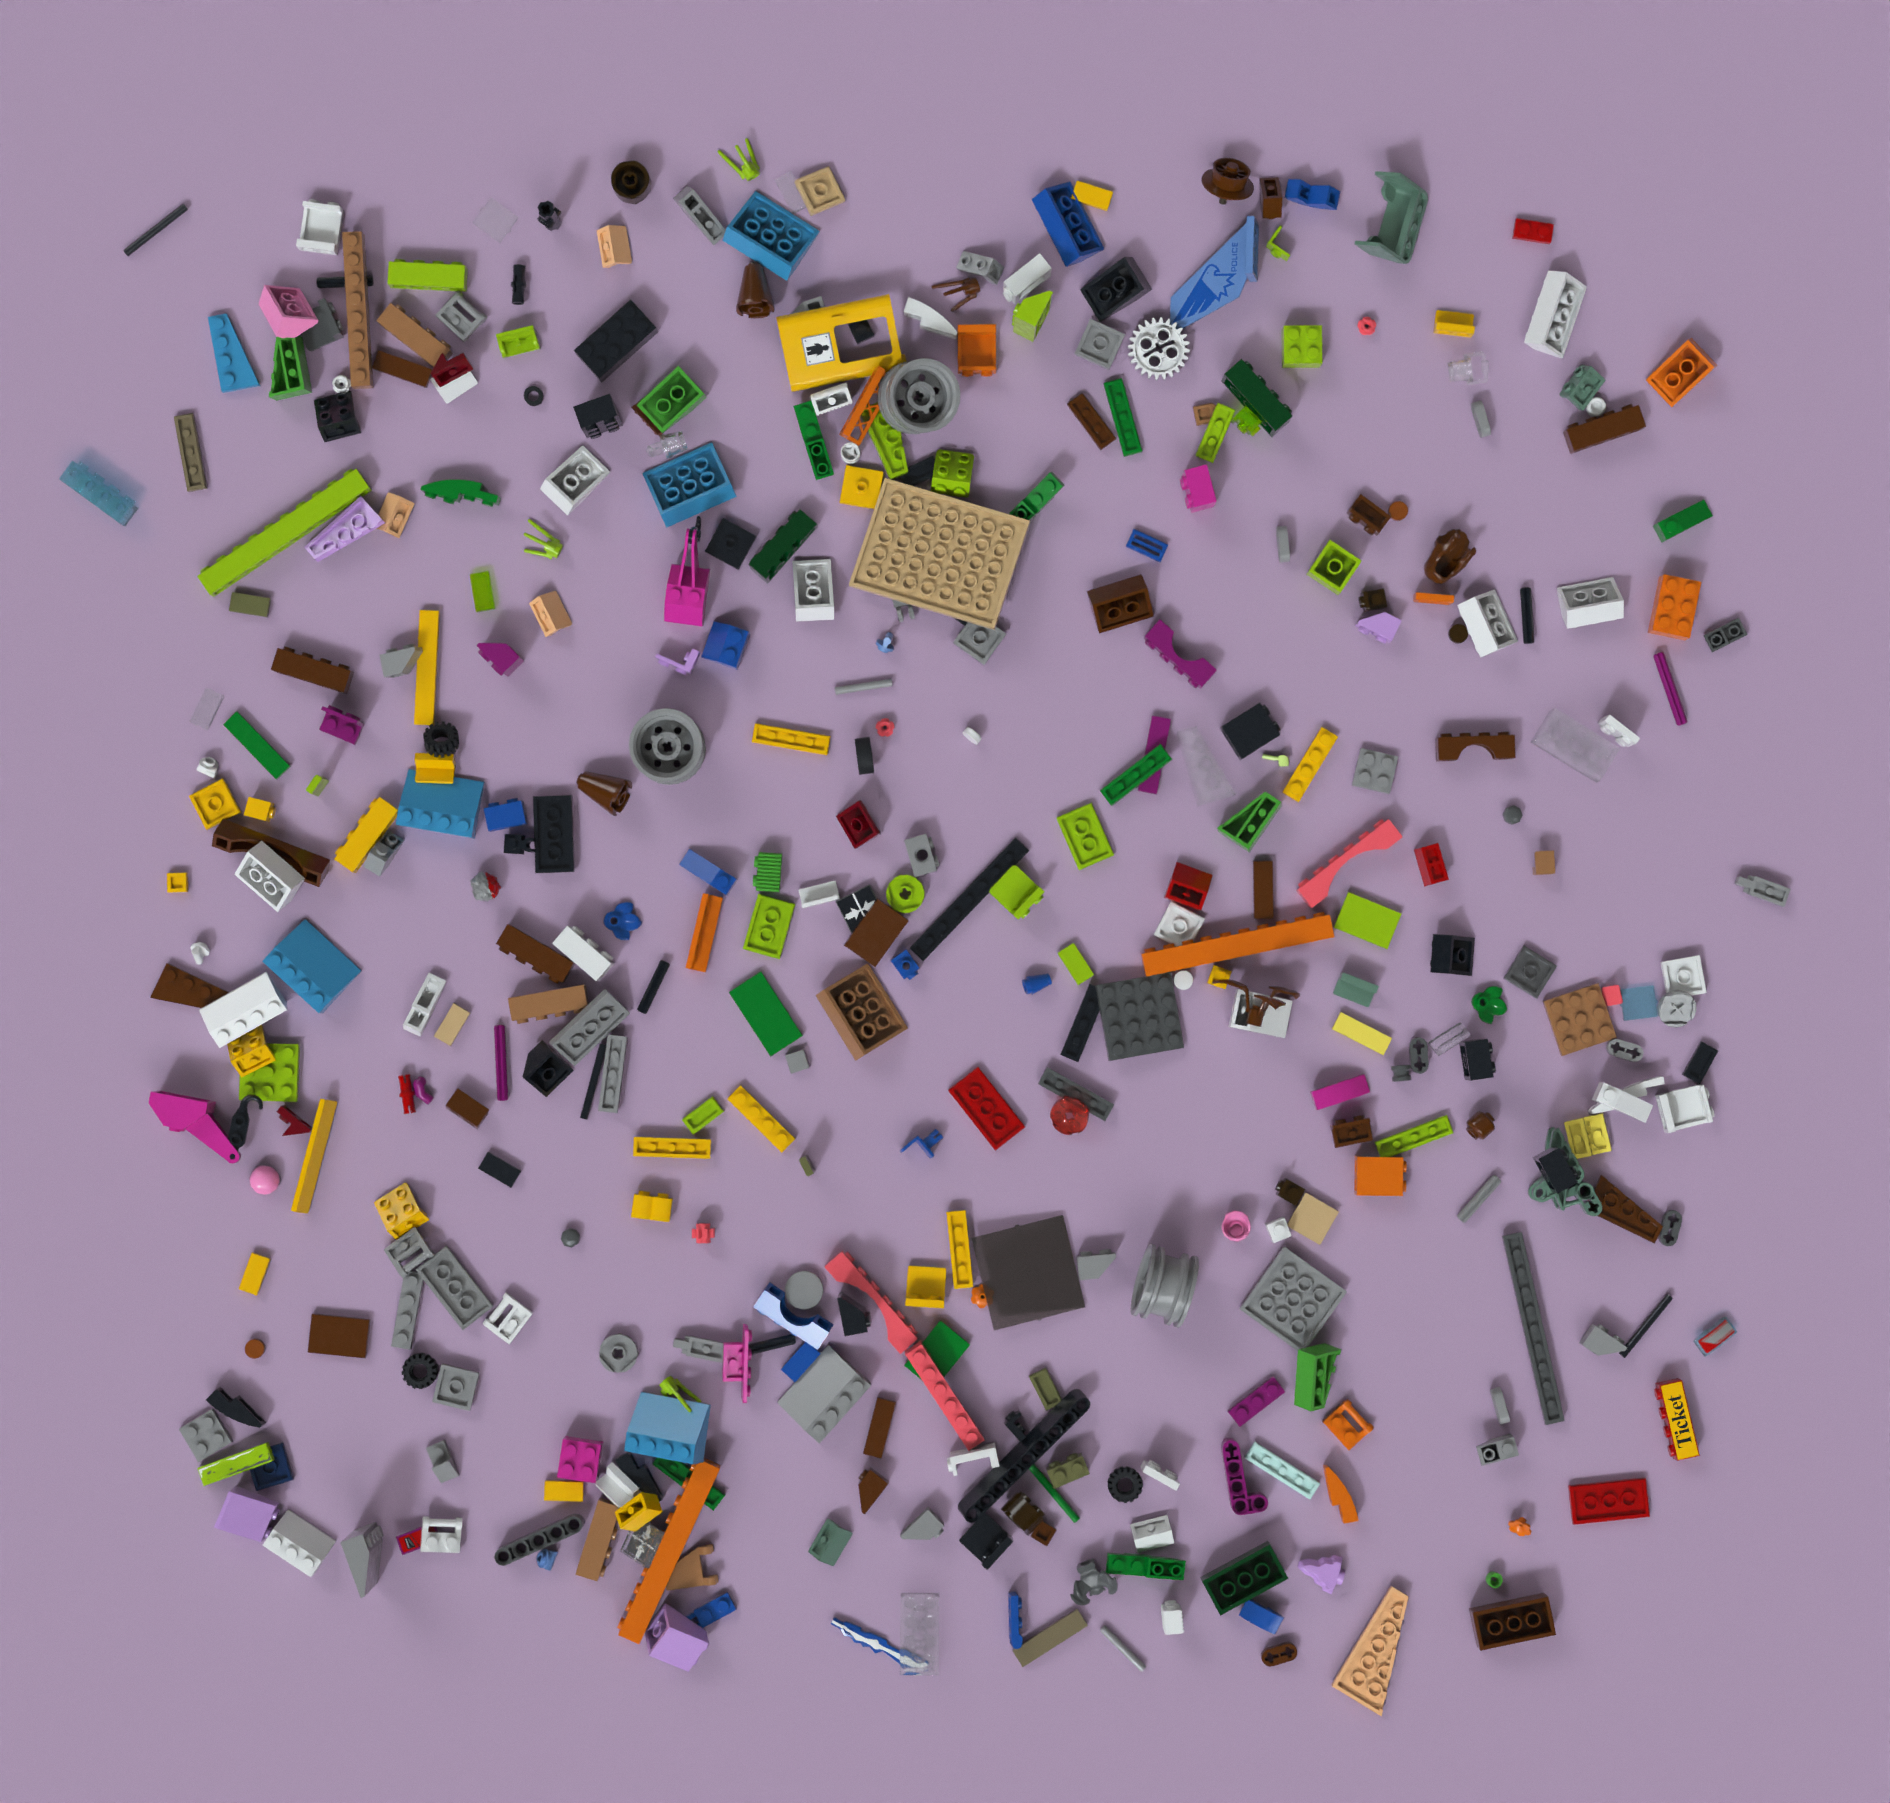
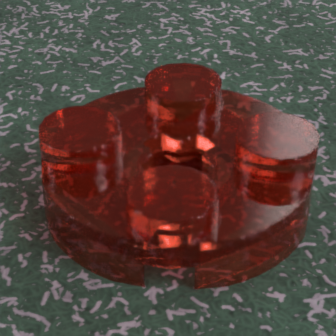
(1069, 1105)

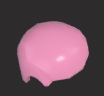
(264, 1180)
(1236, 1226)

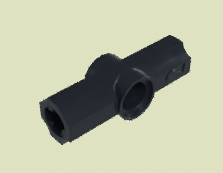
(549, 215)

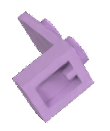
(690, 661)

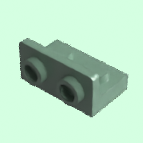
(1582, 386)

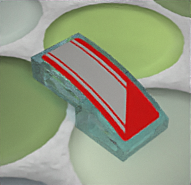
(1715, 1336)

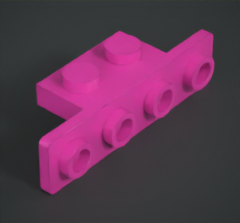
(736, 1362)

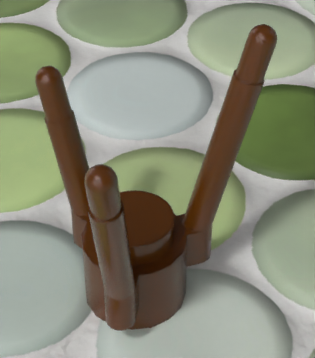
(968, 286)

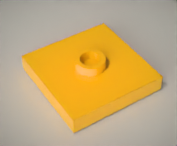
(861, 487)
(215, 804)

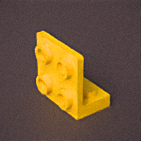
(250, 1052)
(400, 1211)
(925, 1286)

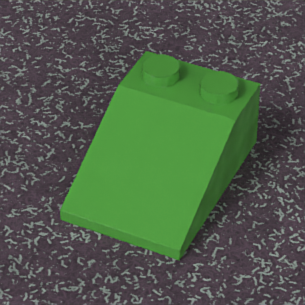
(671, 400)

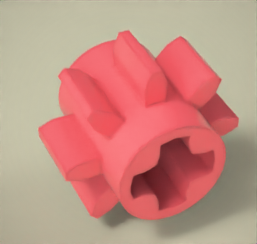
(703, 1233)

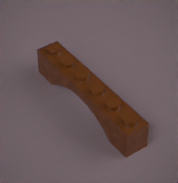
(237, 838)

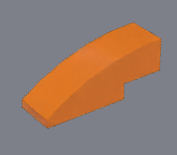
(1340, 1496)

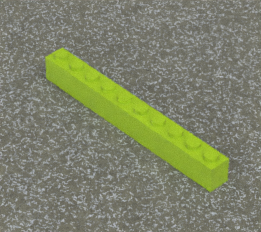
(284, 532)

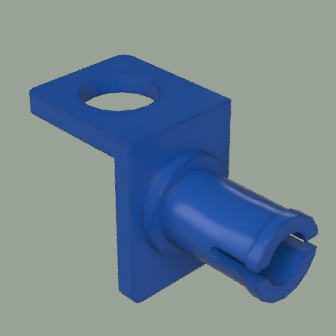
(926, 1143)

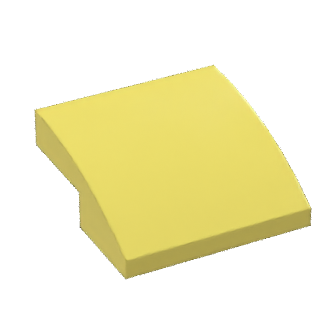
(1588, 1136)

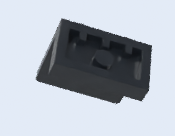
(336, 416)
(986, 1540)

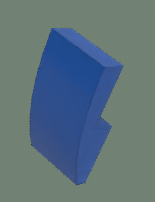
(1261, 1616)

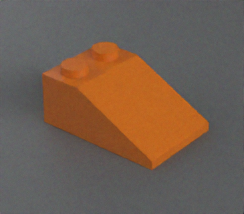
(1681, 372)

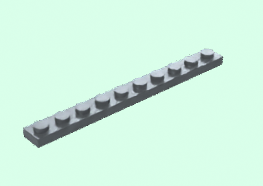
(1533, 1328)

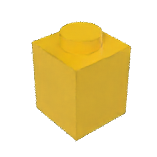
(260, 809)

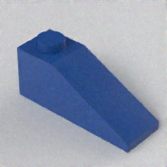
(708, 872)

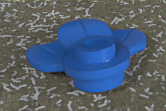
(625, 921)

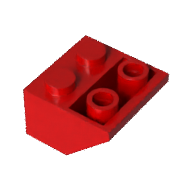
(1188, 886)

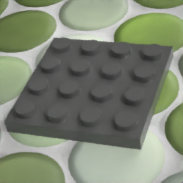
(1139, 1016)

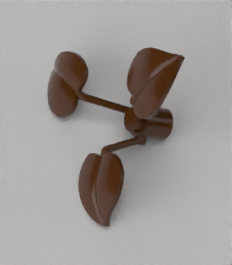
(1257, 1012)

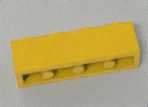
(367, 834)

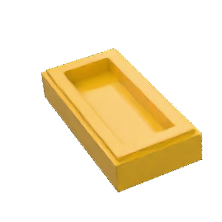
(1092, 195)
(254, 1273)
(563, 1490)

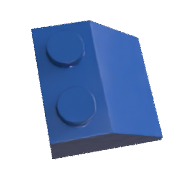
(725, 645)

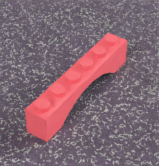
(1317, 887)
(845, 1271)
(944, 1395)

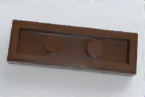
(402, 369)
(1091, 421)
(1263, 889)
(879, 1427)

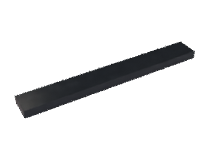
(968, 900)

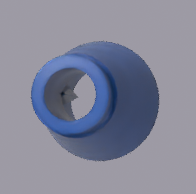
(1036, 983)

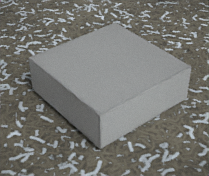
(797, 1061)

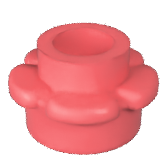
(1366, 331)
(885, 732)

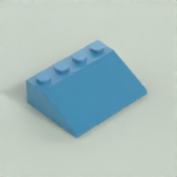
(770, 235)
(689, 485)
(440, 806)
(312, 966)
(667, 1430)

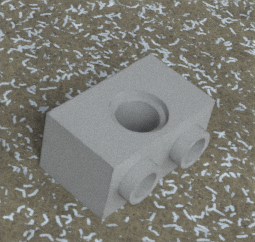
(916, 844)

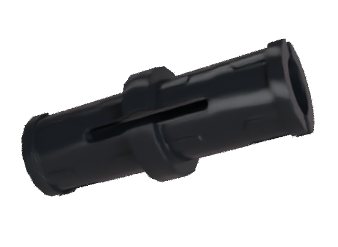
(518, 284)

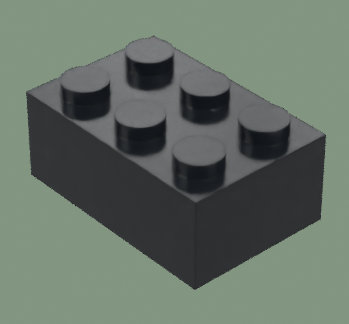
(598, 416)

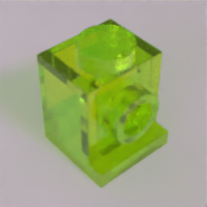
(1247, 421)

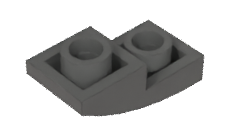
(1725, 634)

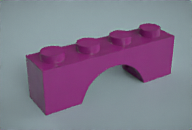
(1161, 639)

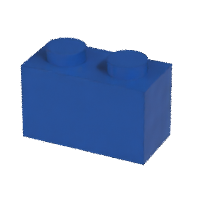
(505, 815)

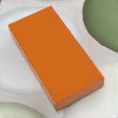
(1433, 598)

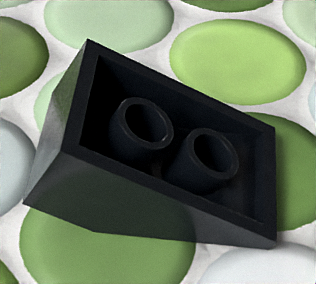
(1116, 288)

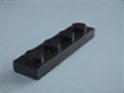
(1082, 1025)

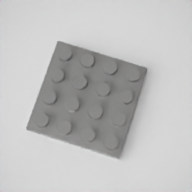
(1293, 1299)

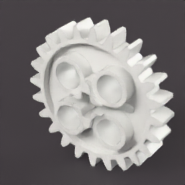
(1150, 332)

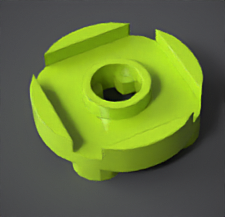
(895, 888)

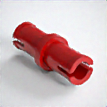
(407, 1094)

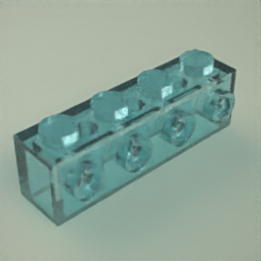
(98, 493)

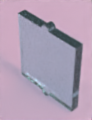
(1638, 1003)

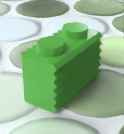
(768, 872)

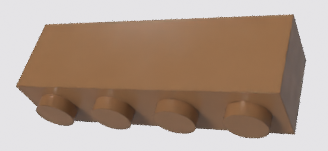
(413, 335)
(547, 1003)
(598, 1541)

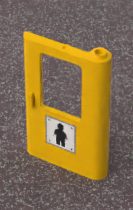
(812, 347)

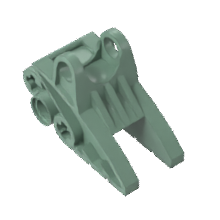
(1556, 1139)

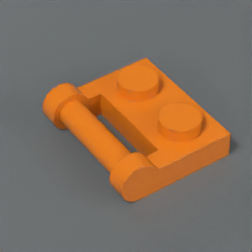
(1343, 1429)

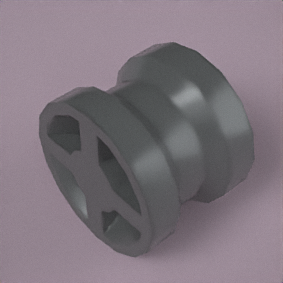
(1401, 1073)

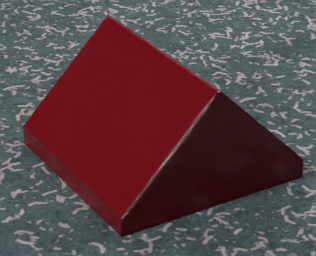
(858, 824)

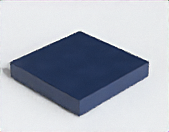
(274, 1472)

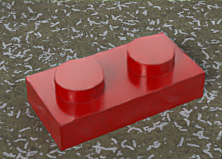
(1532, 231)

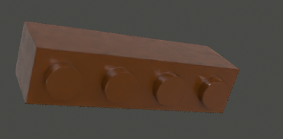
(1604, 429)
(311, 670)
(535, 953)

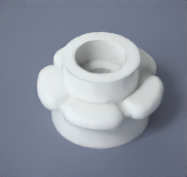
(341, 379)

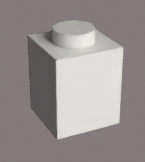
(1278, 1229)

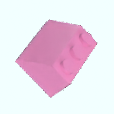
(286, 310)

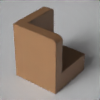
(1544, 863)

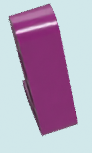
(1238, 1475)

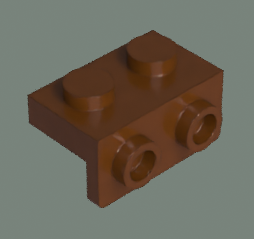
(1368, 515)
(1351, 1132)

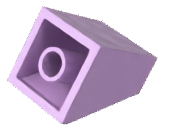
(247, 1514)
(675, 1638)

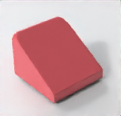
(1612, 995)

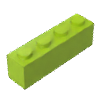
(427, 276)

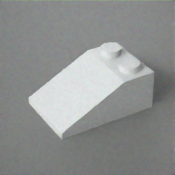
(574, 480)
(813, 590)

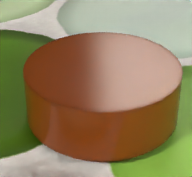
(1398, 511)
(254, 1348)

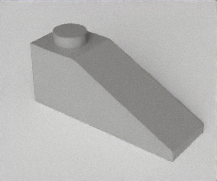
(700, 214)

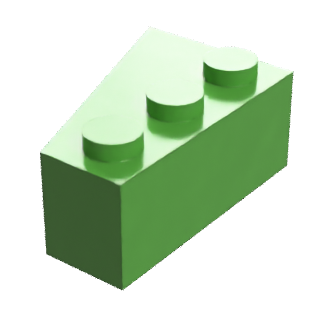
(290, 370)
(1251, 822)
(1313, 1375)

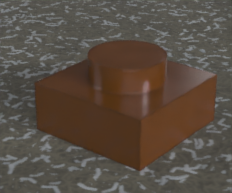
(1043, 1533)

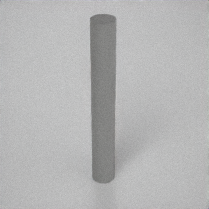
(863, 686)
(1122, 1648)

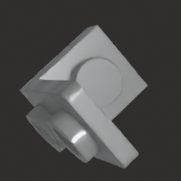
(980, 265)

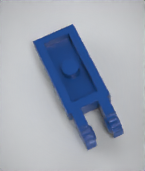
(713, 1610)
(1015, 1621)

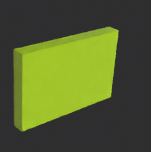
(1085, 836)
(1367, 920)
(769, 926)

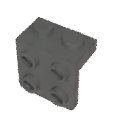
(327, 328)

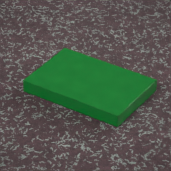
(944, 1347)

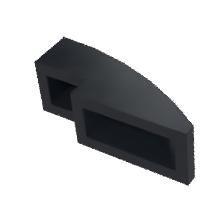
(235, 1408)
(638, 1475)

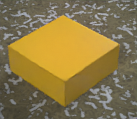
(177, 882)
(1218, 973)

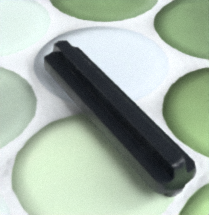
(337, 282)
(1527, 615)
(653, 986)
(771, 1344)

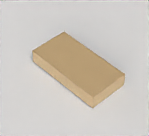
(452, 1024)

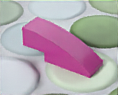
(1340, 1092)

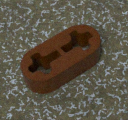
(1277, 1649)

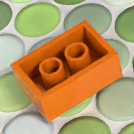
(1674, 607)

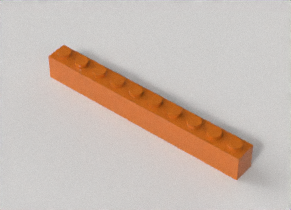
(1237, 945)
(676, 1534)

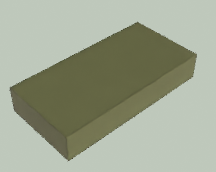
(249, 604)
(806, 1165)
(1045, 1388)

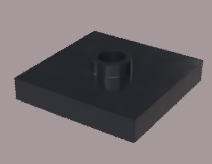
(730, 544)

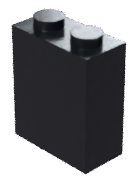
(1250, 731)

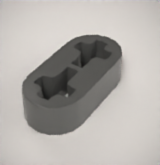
(1414, 1056)
(1675, 1228)

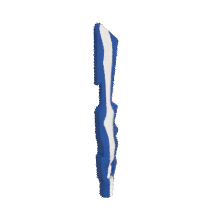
(866, 1639)

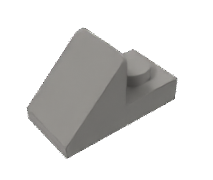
(442, 1461)

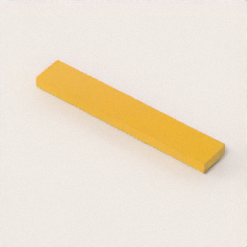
(426, 667)
(314, 1156)

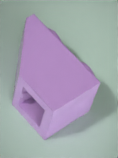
(1380, 625)

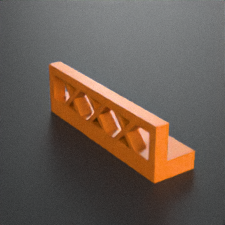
(859, 407)
(704, 932)

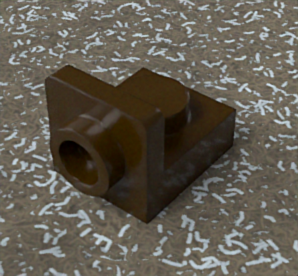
(1372, 600)
(1289, 1191)

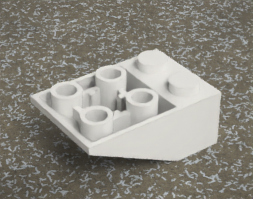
(1274, 1021)

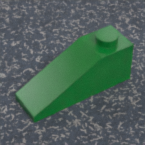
(1682, 521)

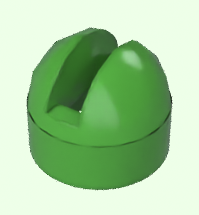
(1494, 1584)

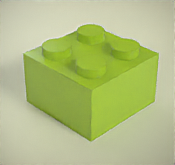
(1301, 346)
(1333, 567)

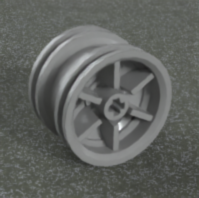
(945, 402)
(645, 733)
(1164, 1285)

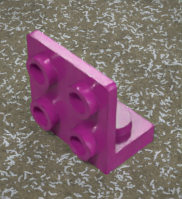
(341, 726)

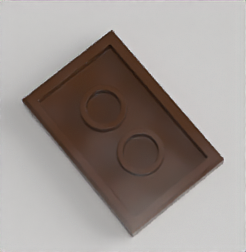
(876, 932)
(338, 1335)

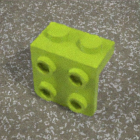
(952, 473)
(1016, 892)

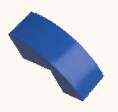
(1312, 195)

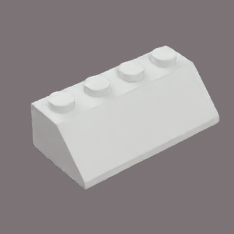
(1555, 313)
(243, 1009)

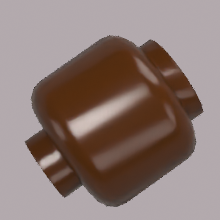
(1480, 1125)

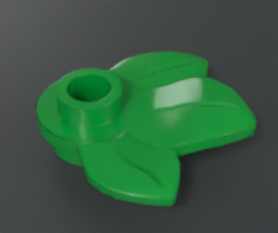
(1492, 1004)

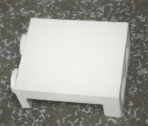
(320, 227)
(1684, 1108)
(977, 1452)

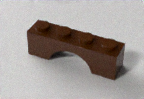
(1499, 746)

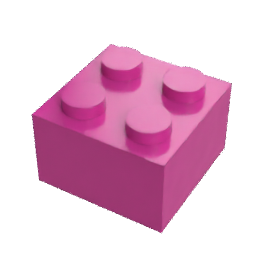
(1198, 488)
(580, 1459)

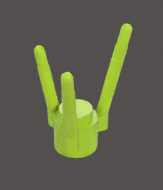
(749, 170)
(551, 547)
(670, 1387)

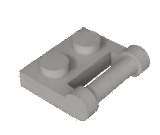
(457, 321)
(405, 1247)

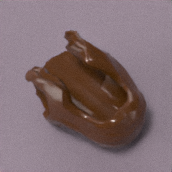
(1448, 556)

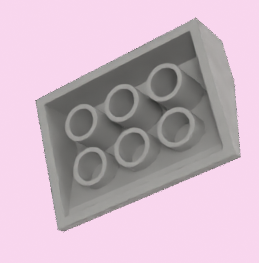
(824, 1393)
(363, 1556)

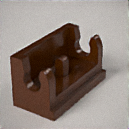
(467, 1108)

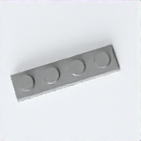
(612, 1073)
(407, 1311)

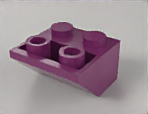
(504, 658)

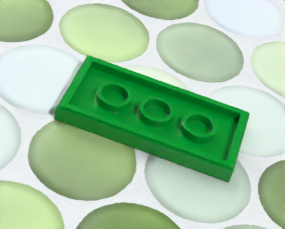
(765, 1014)

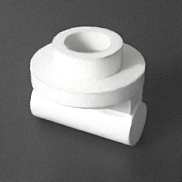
(208, 766)
(198, 951)

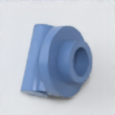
(884, 645)
(546, 1558)

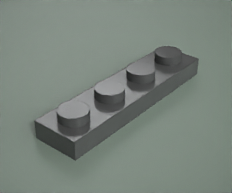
(1064, 1087)

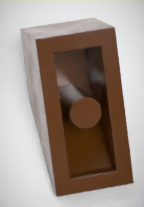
(1270, 198)
(870, 1488)

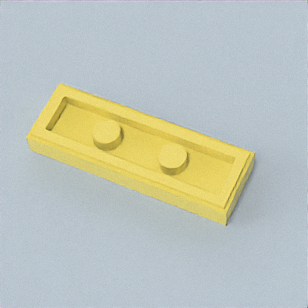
(1361, 1033)

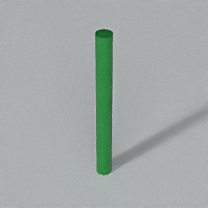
(1054, 1493)

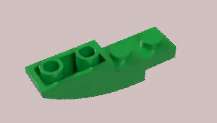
(813, 440)
(453, 490)
(1038, 497)
(1145, 1565)

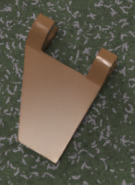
(689, 1571)

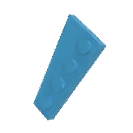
(231, 360)

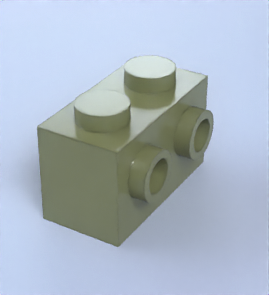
(1067, 1470)

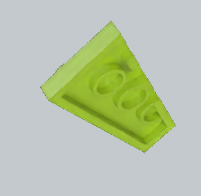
(887, 444)

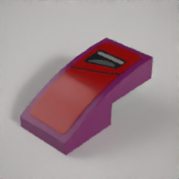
(411, 1540)

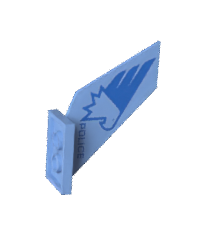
(1219, 278)

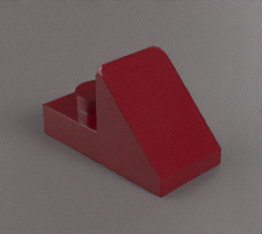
(449, 370)
(297, 1126)

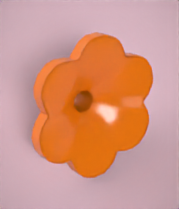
(976, 1298)
(1520, 1527)

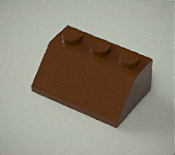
(1120, 603)

